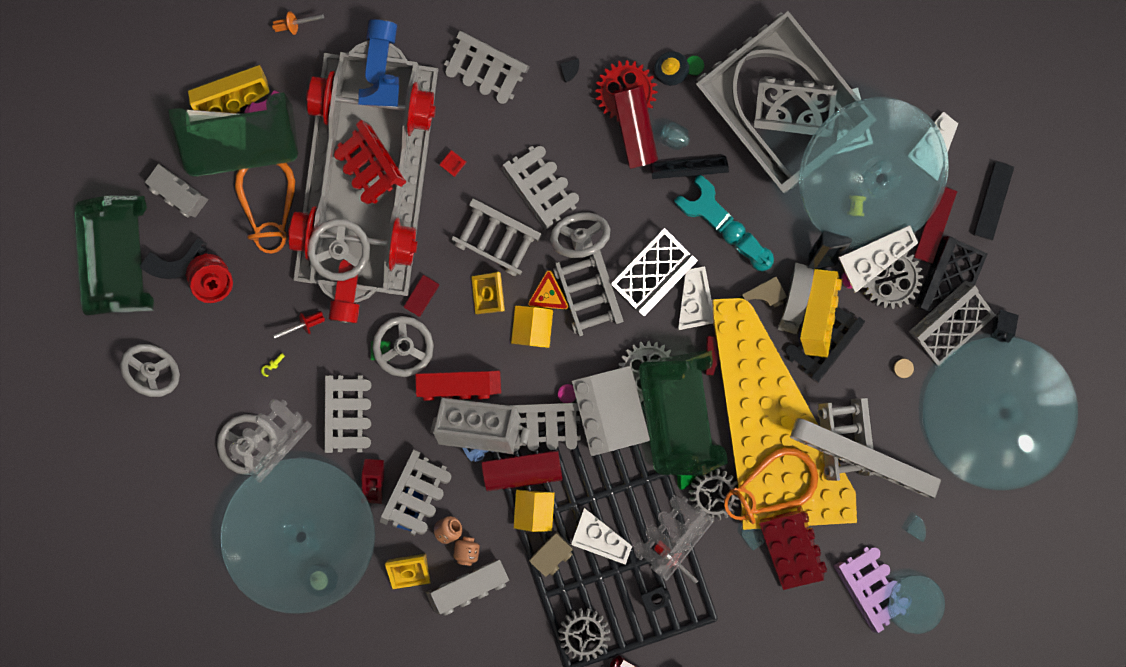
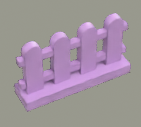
(855, 587)

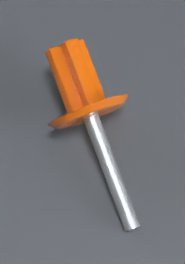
(291, 23)

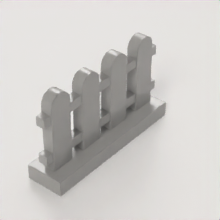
(477, 62)
(542, 196)
(345, 404)
(551, 424)
(406, 500)

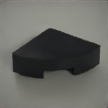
(570, 69)

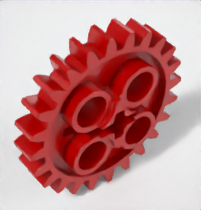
(641, 78)

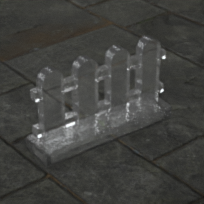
(272, 452)
(683, 542)

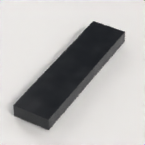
(689, 167)
(993, 200)

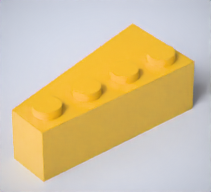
(820, 313)

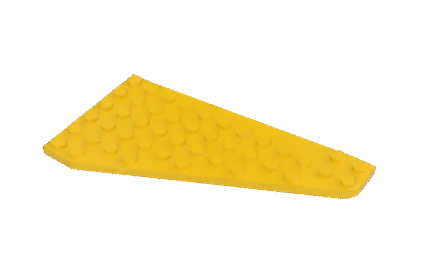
(761, 416)

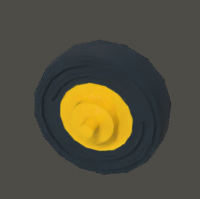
(671, 68)

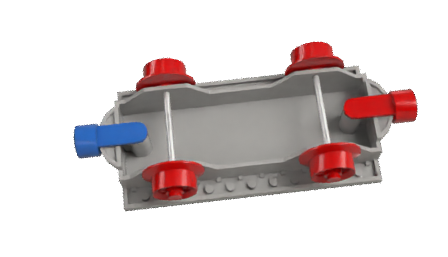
(329, 191)

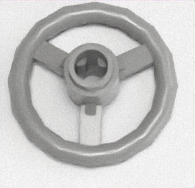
(580, 237)
(358, 265)
(424, 357)
(148, 372)
(225, 434)

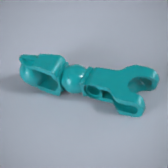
(732, 231)

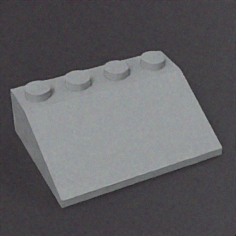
(611, 410)

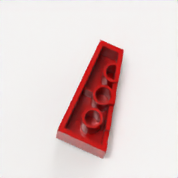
(458, 384)

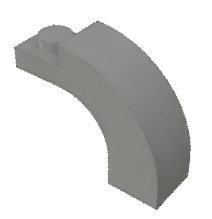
(797, 298)

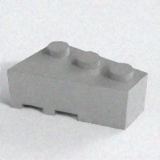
(176, 191)

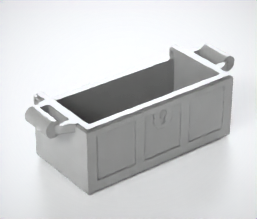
(478, 426)

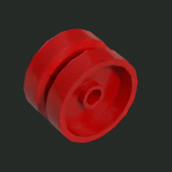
(209, 278)

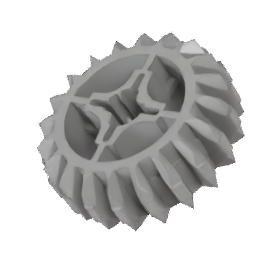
(718, 486)
(592, 635)

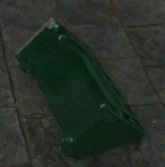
(236, 140)
(111, 255)
(679, 415)

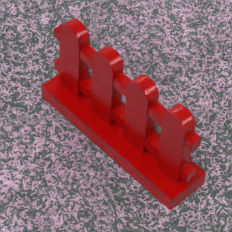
(382, 163)

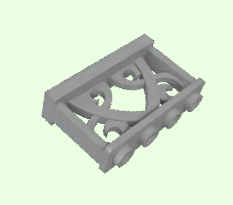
(773, 122)

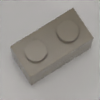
(551, 554)

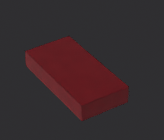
(421, 296)

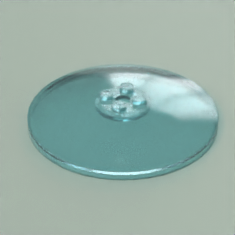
(855, 148)
(965, 407)
(263, 530)

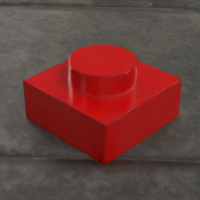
(453, 163)

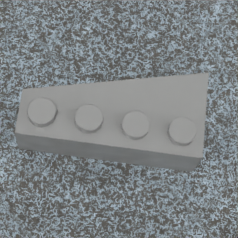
(467, 587)

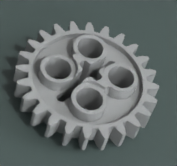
(896, 294)
(638, 354)

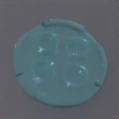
(916, 604)

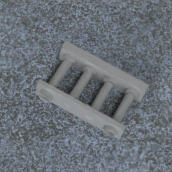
(495, 219)
(607, 296)
(860, 427)

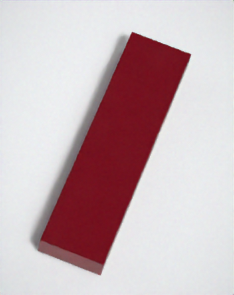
(934, 228)

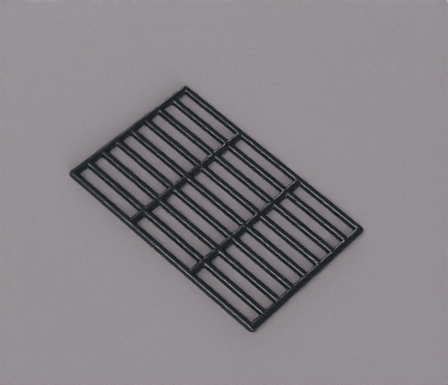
(616, 570)

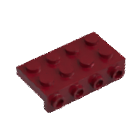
(793, 549)

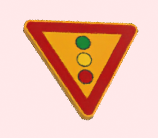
(548, 294)

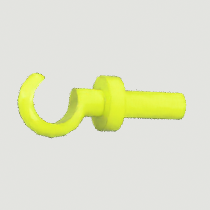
(273, 364)

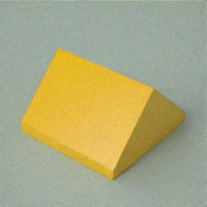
(488, 293)
(532, 326)
(534, 510)
(408, 571)

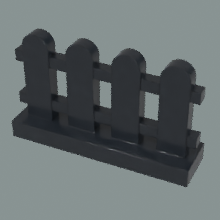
(842, 341)

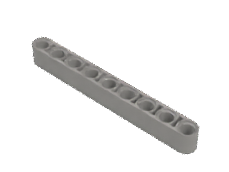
(865, 458)

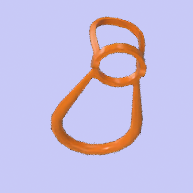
(289, 197)
(783, 506)

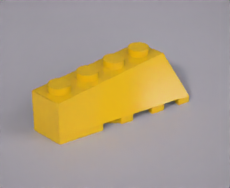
(231, 92)

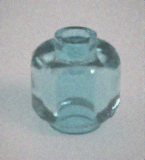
(675, 136)

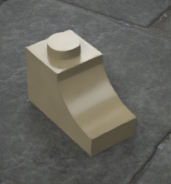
(769, 292)

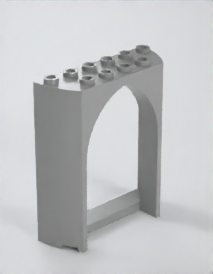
(780, 40)

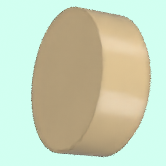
(903, 368)

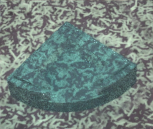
(917, 528)

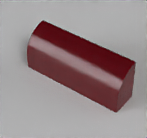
(635, 126)
(522, 470)

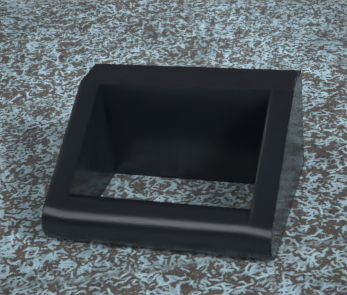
(826, 241)

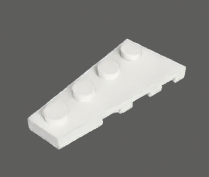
(875, 257)

